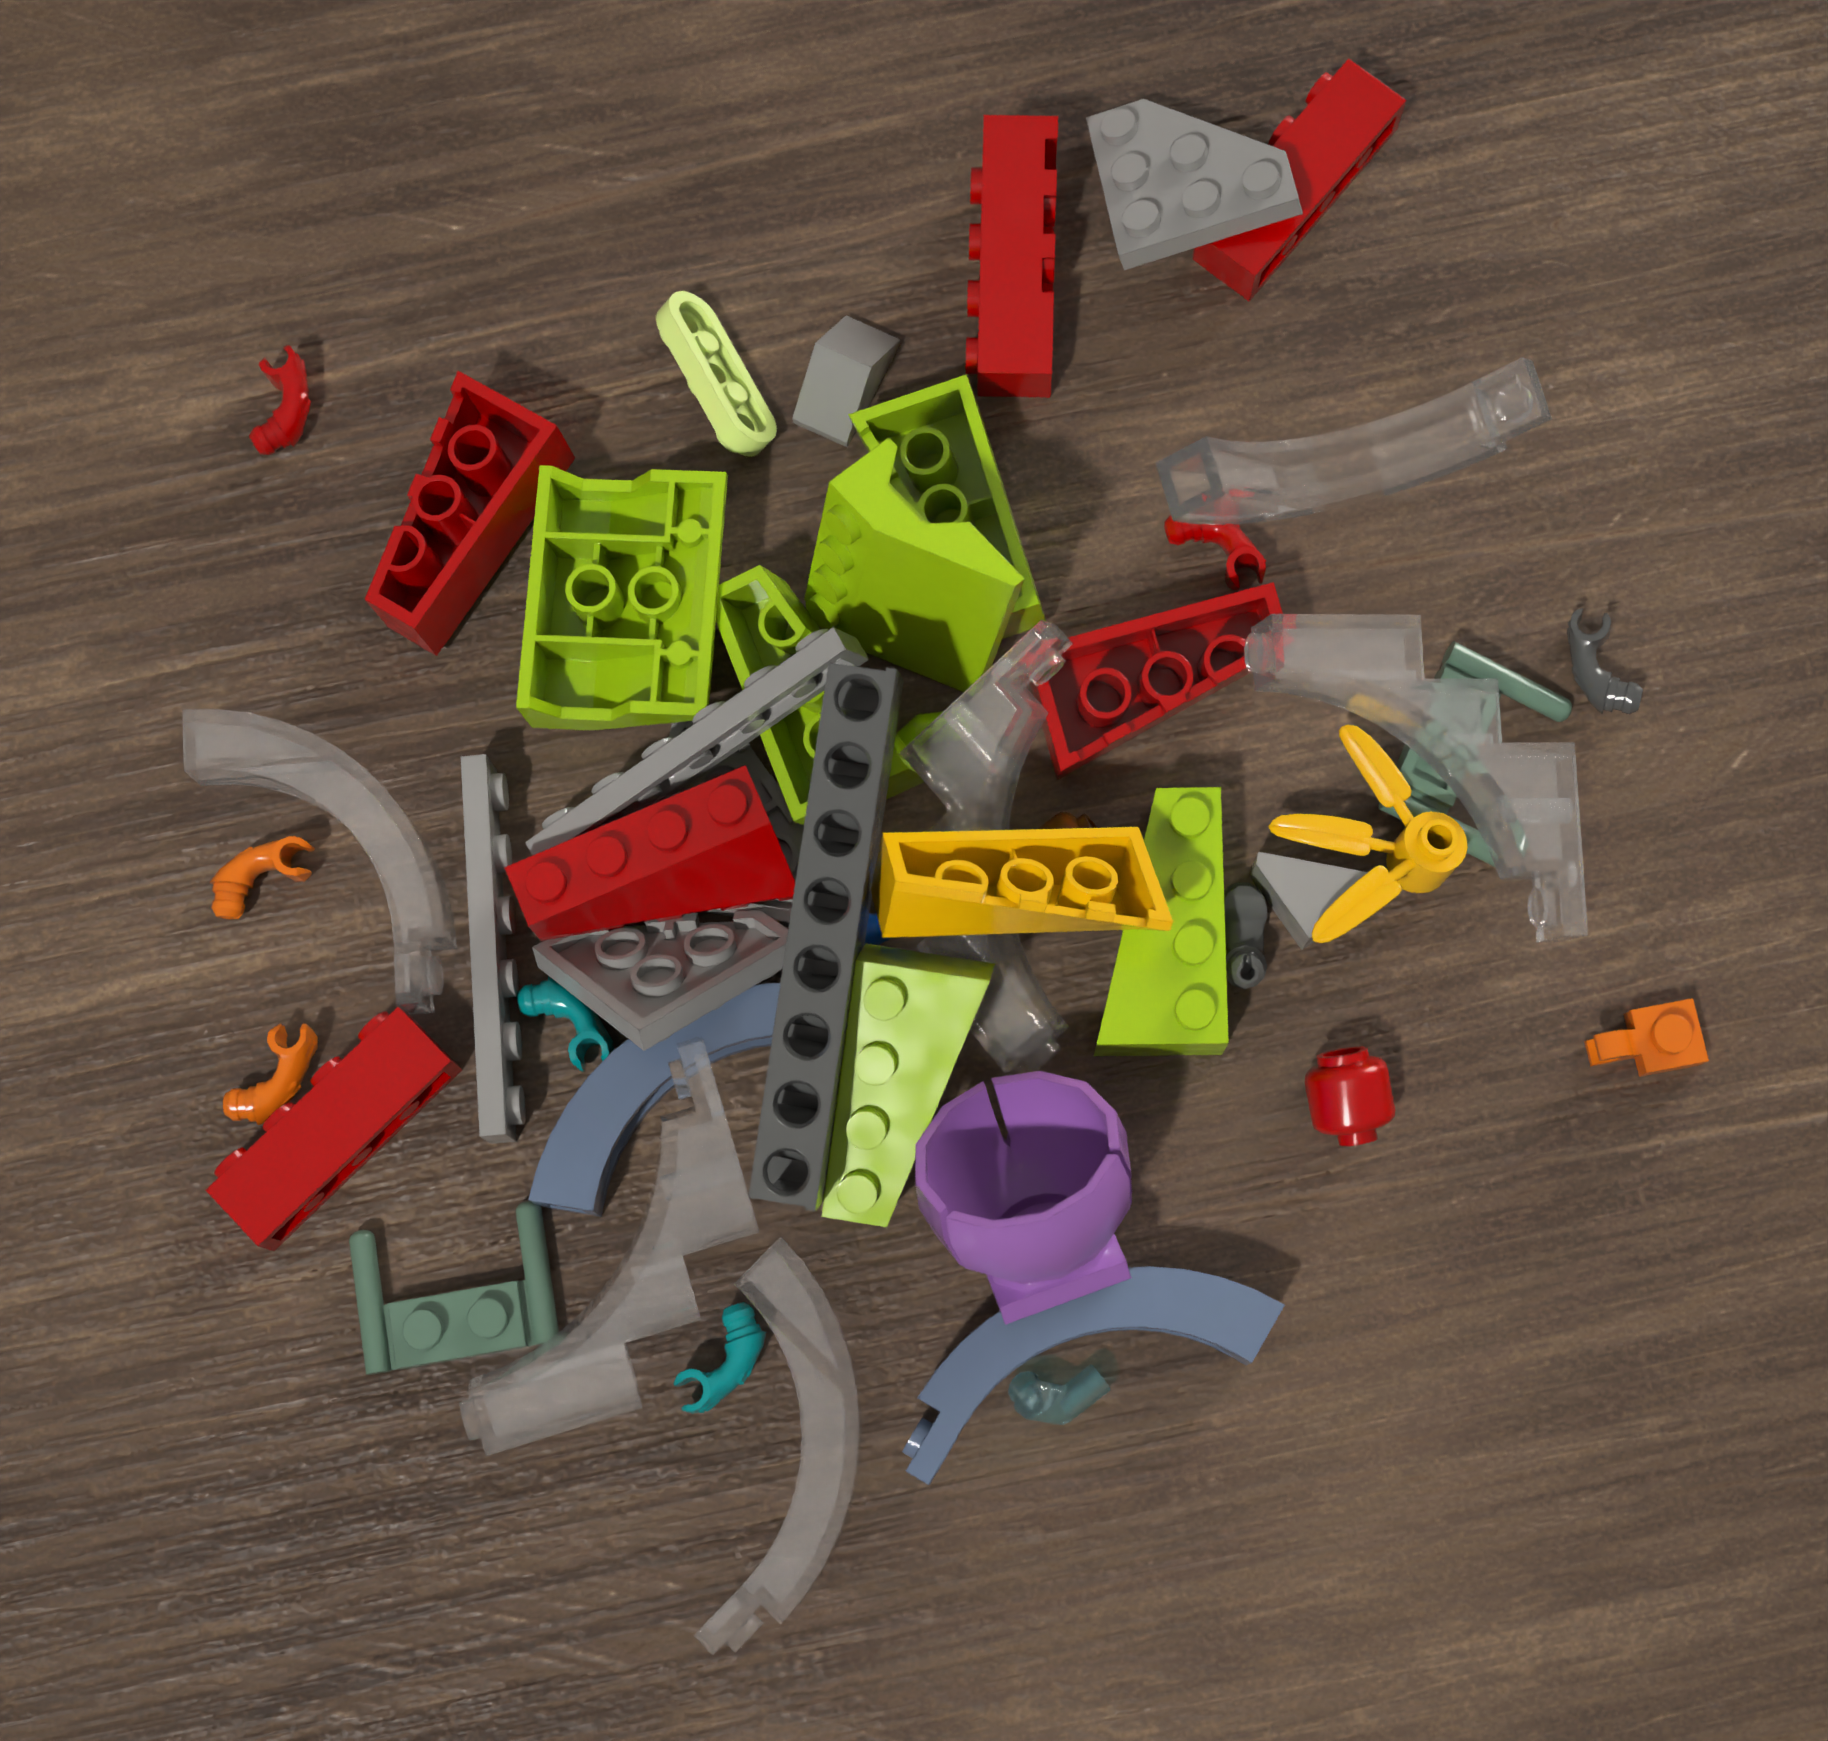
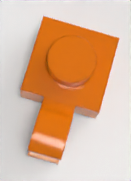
(1657, 1038)

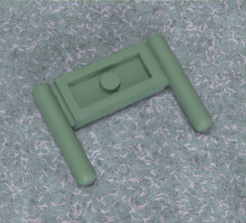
(1427, 786)
(460, 1321)

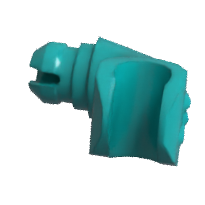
(555, 1000)
(742, 1349)

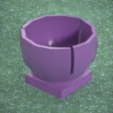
(1032, 1206)

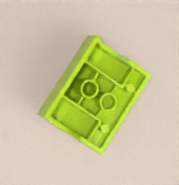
(908, 586)
(621, 599)

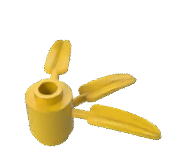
(1416, 860)

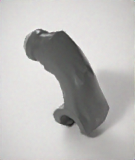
(1598, 685)
(1245, 934)

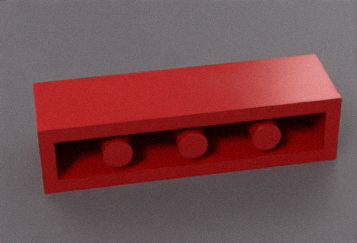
(1326, 149)
(332, 1129)

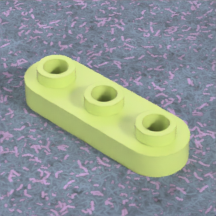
(716, 374)

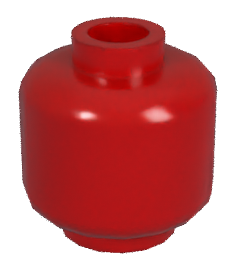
(1349, 1095)

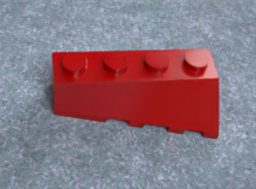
(661, 862)

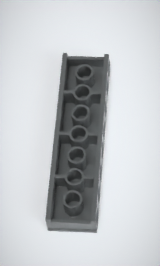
(826, 932)

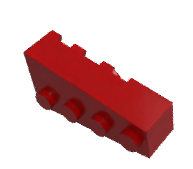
(1015, 257)
(463, 512)
(1145, 672)

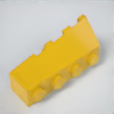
(1016, 882)

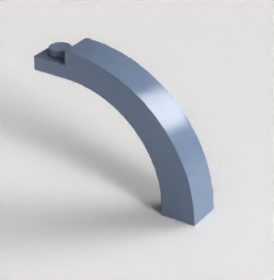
(622, 1091)
(1153, 1300)

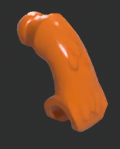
(238, 875)
(263, 1099)

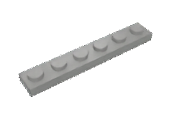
(716, 734)
(493, 975)

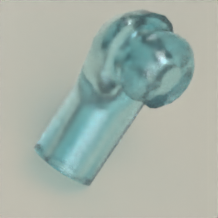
(1056, 1402)

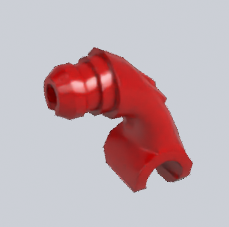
(288, 419)
(1229, 537)

